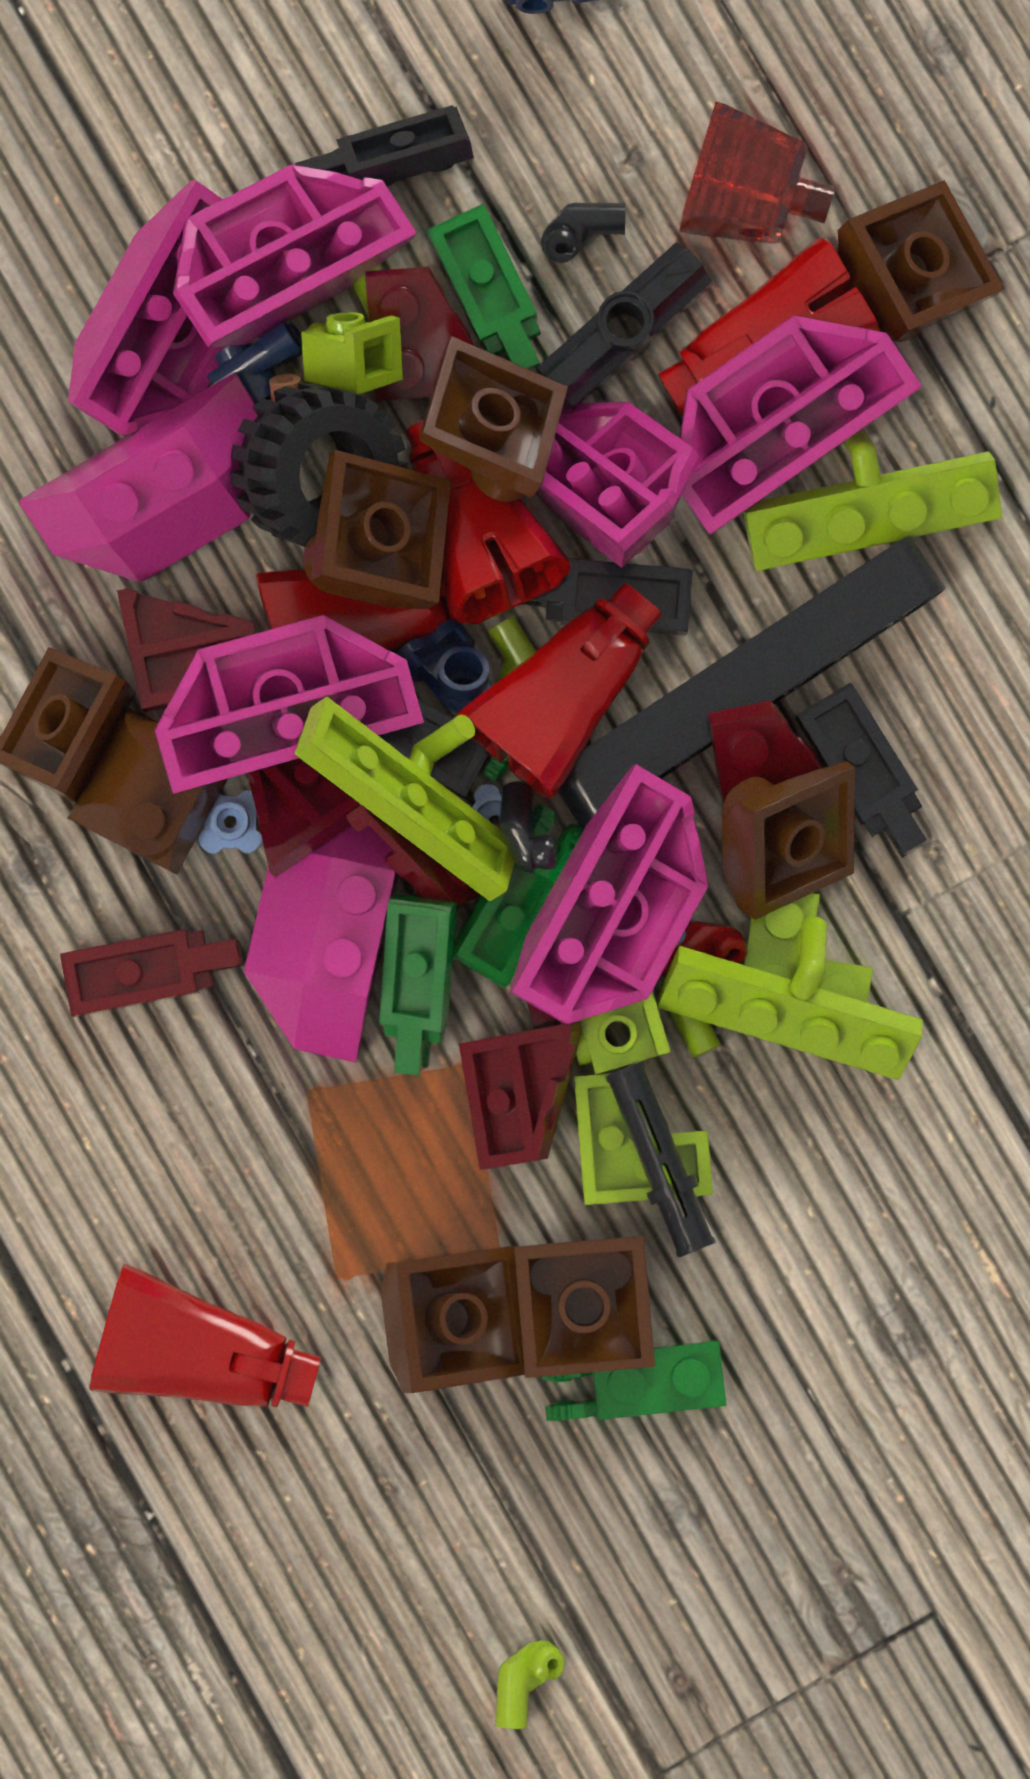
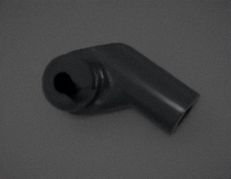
(577, 224)
(516, 828)

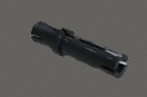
(687, 1233)

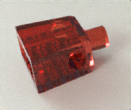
(750, 181)

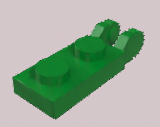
(497, 928)
(682, 1380)

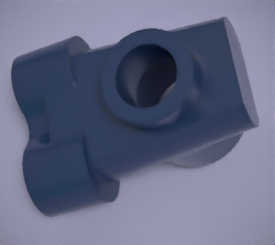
(257, 361)
(448, 665)

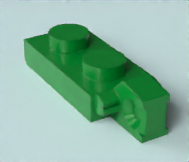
(487, 285)
(417, 977)

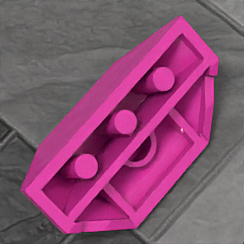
(283, 250)
(138, 343)
(784, 409)
(615, 476)
(152, 490)
(252, 695)
(615, 904)
(323, 942)

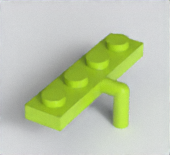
(872, 507)
(407, 795)
(792, 1010)

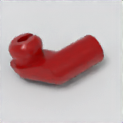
(714, 940)

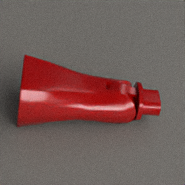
(807, 286)
(492, 547)
(292, 597)
(561, 692)
(190, 1349)

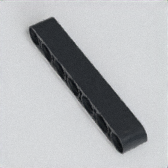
(756, 672)

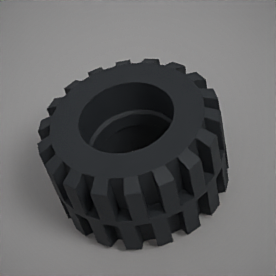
(279, 440)

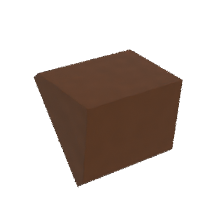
(63, 723)

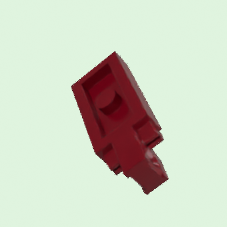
(144, 970)

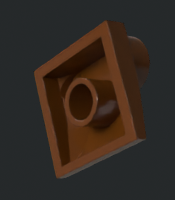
(916, 261)
(493, 420)
(379, 533)
(133, 801)
(788, 837)
(584, 1306)
(453, 1319)

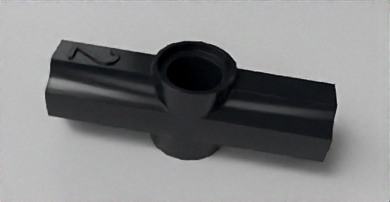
(652, 299)

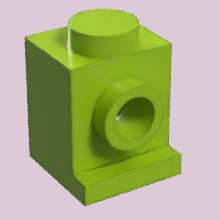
(352, 352)
(645, 1041)

